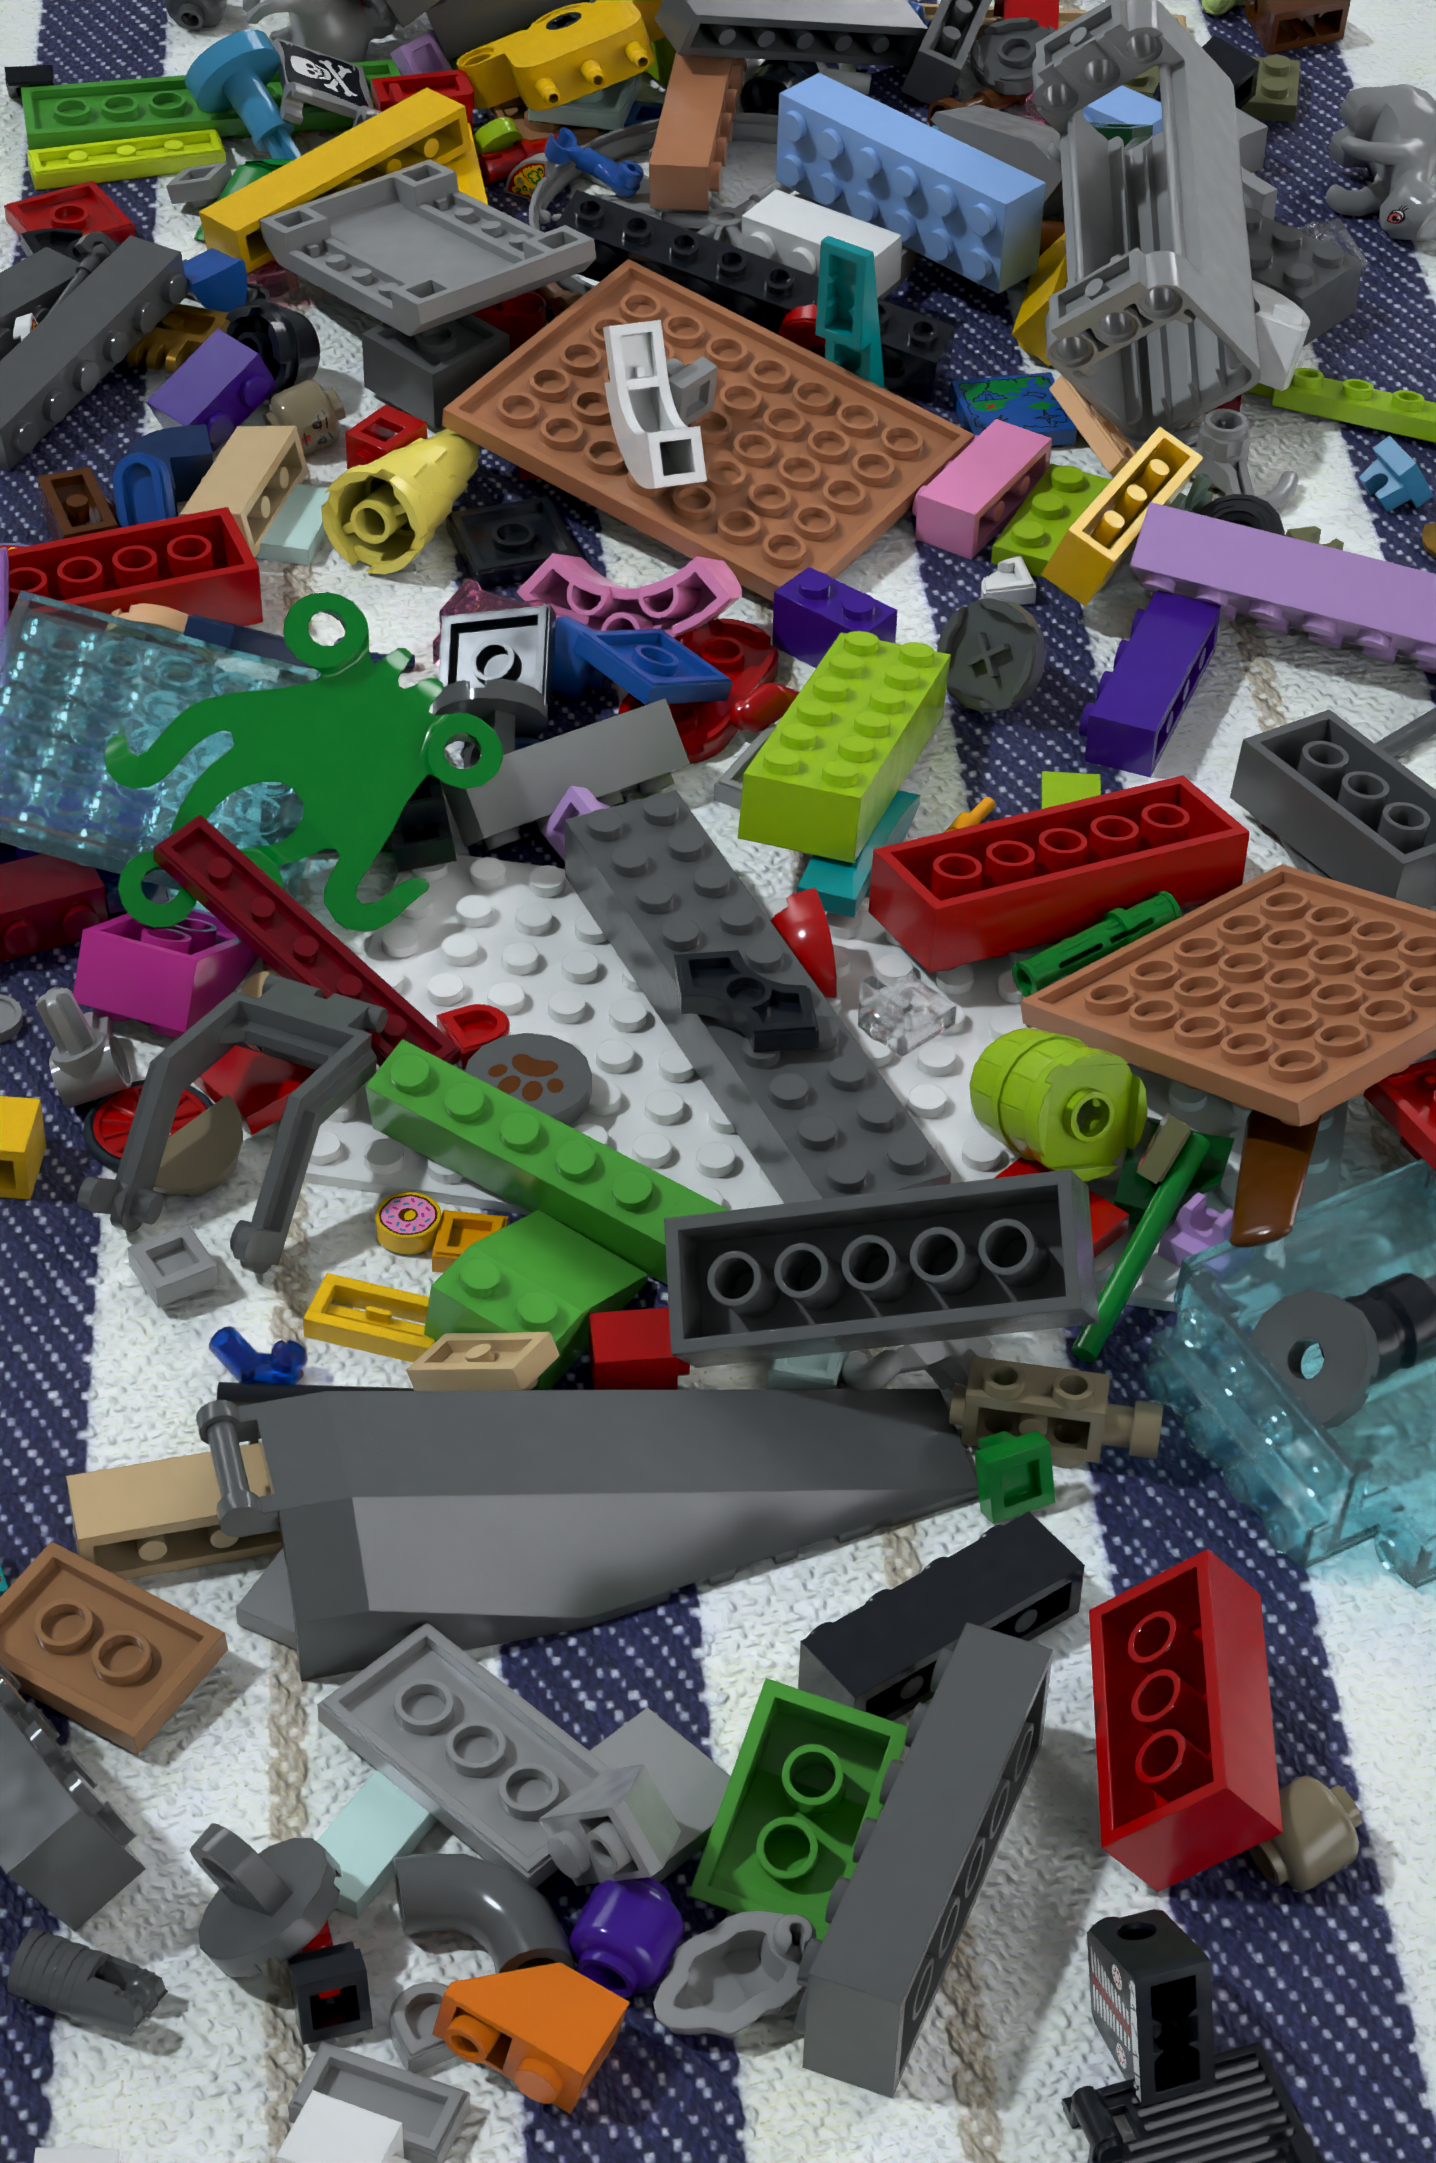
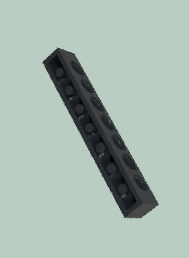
(757, 288)

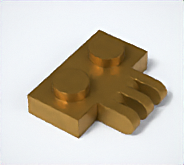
(177, 337)

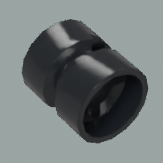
(762, 89)
(1403, 1320)

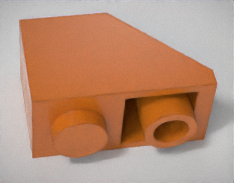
(535, 2027)

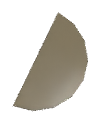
(202, 1152)

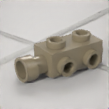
(1057, 1404)

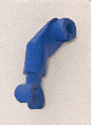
(621, 178)

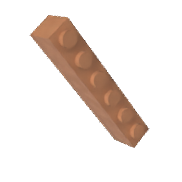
(694, 131)

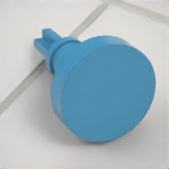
(235, 76)

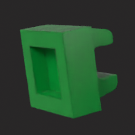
(1013, 1475)

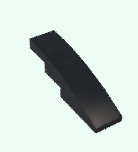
(423, 829)

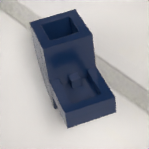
(184, 452)

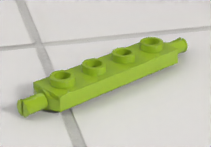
(1355, 403)

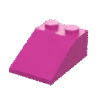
(160, 973)

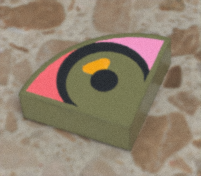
(1163, 1148)

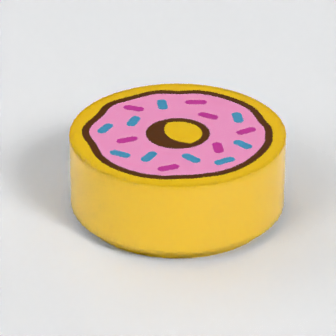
(407, 1222)

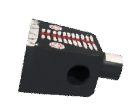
(1147, 1977)

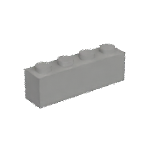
(604, 757)

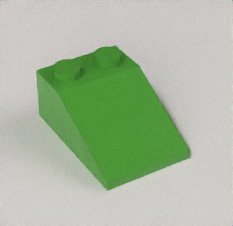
(532, 1280)
(796, 1805)

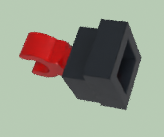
(329, 1989)

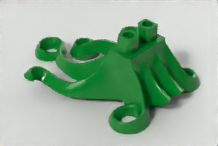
(344, 745)

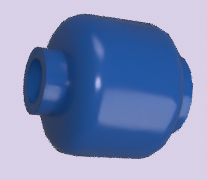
(571, 672)

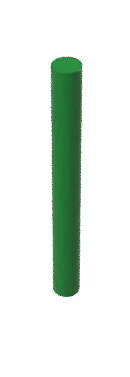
(1141, 1247)

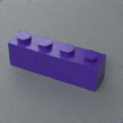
(1150, 683)

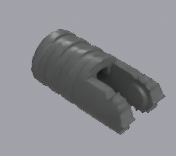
(83, 1982)

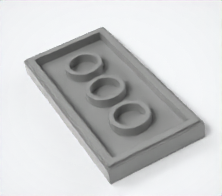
(462, 1748)

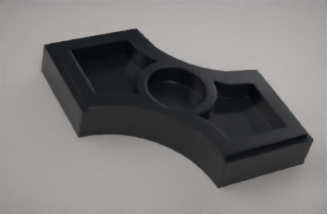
(765, 1011)

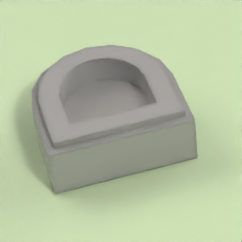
(412, 2025)

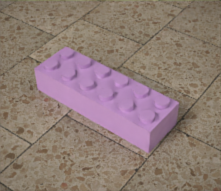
(1290, 584)

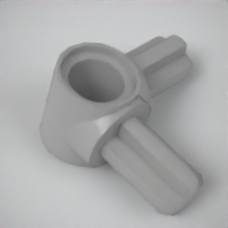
(86, 1055)

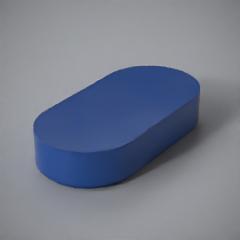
(142, 490)

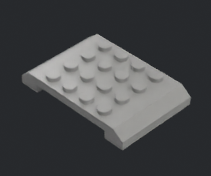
(420, 248)

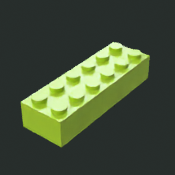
(844, 747)

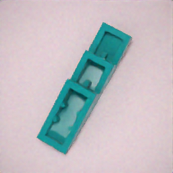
(845, 884)

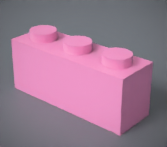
(981, 489)

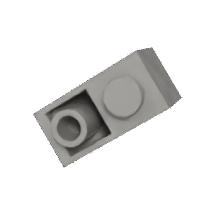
(612, 1828)

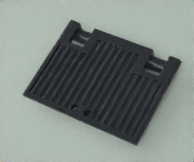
(1235, 2122)

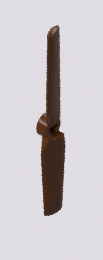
(1270, 1179)

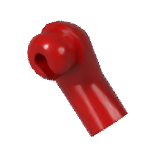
(762, 707)

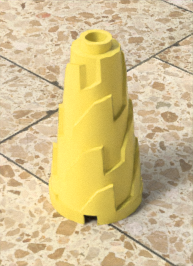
(393, 505)

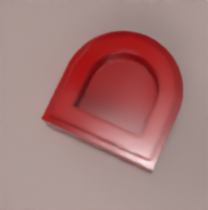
(473, 1027)

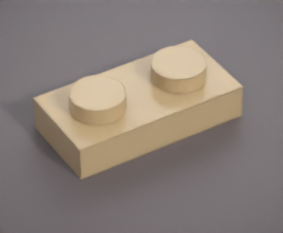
(484, 1362)

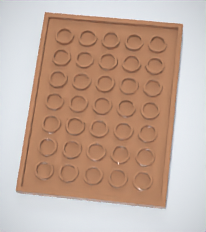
(795, 451)

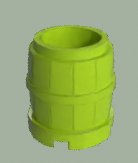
(1058, 1101)

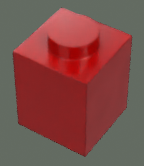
(633, 1351)

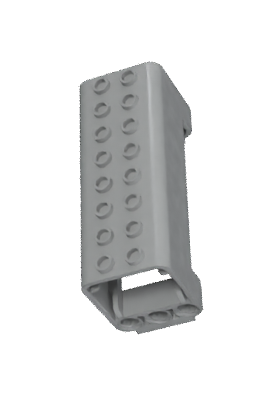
(1153, 233)

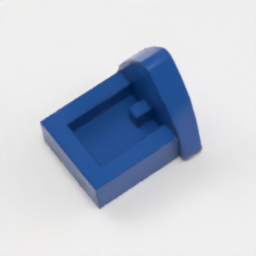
(216, 280)

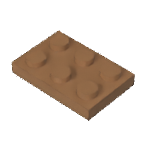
(102, 1647)

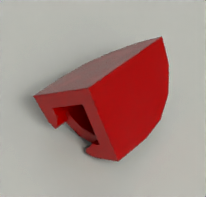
(809, 938)

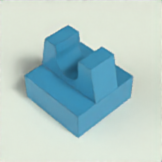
(1395, 477)

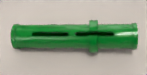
(1114, 931)

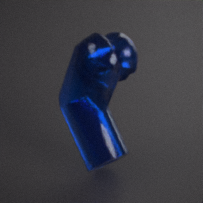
(249, 1366)

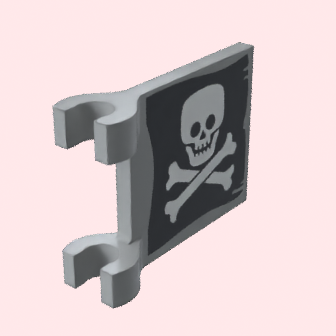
(321, 82)

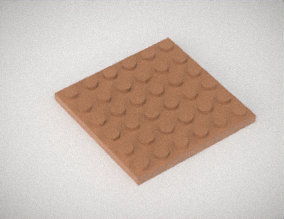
(1264, 995)

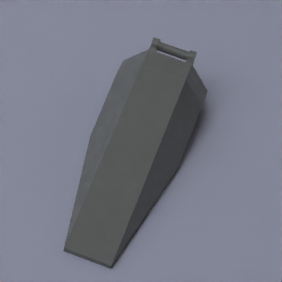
(559, 1504)

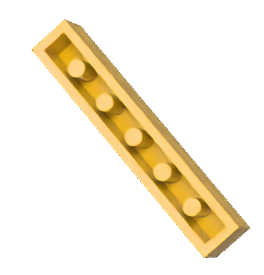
(397, 138)

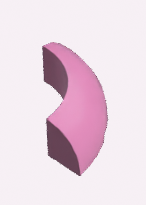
(673, 604)

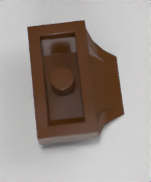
(75, 504)

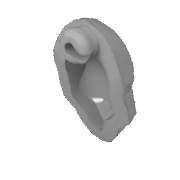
(734, 1974)

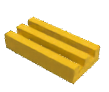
(369, 1330)

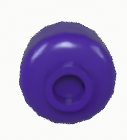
(627, 1935)

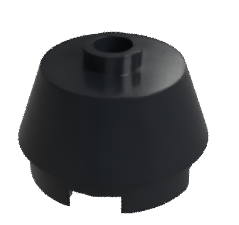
(281, 338)

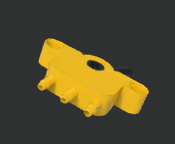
(565, 54)

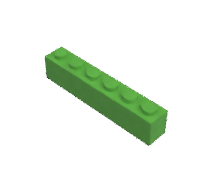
(528, 1156)

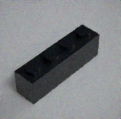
(886, 1650)

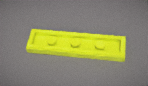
(124, 158)

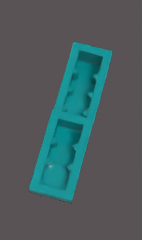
(849, 309)

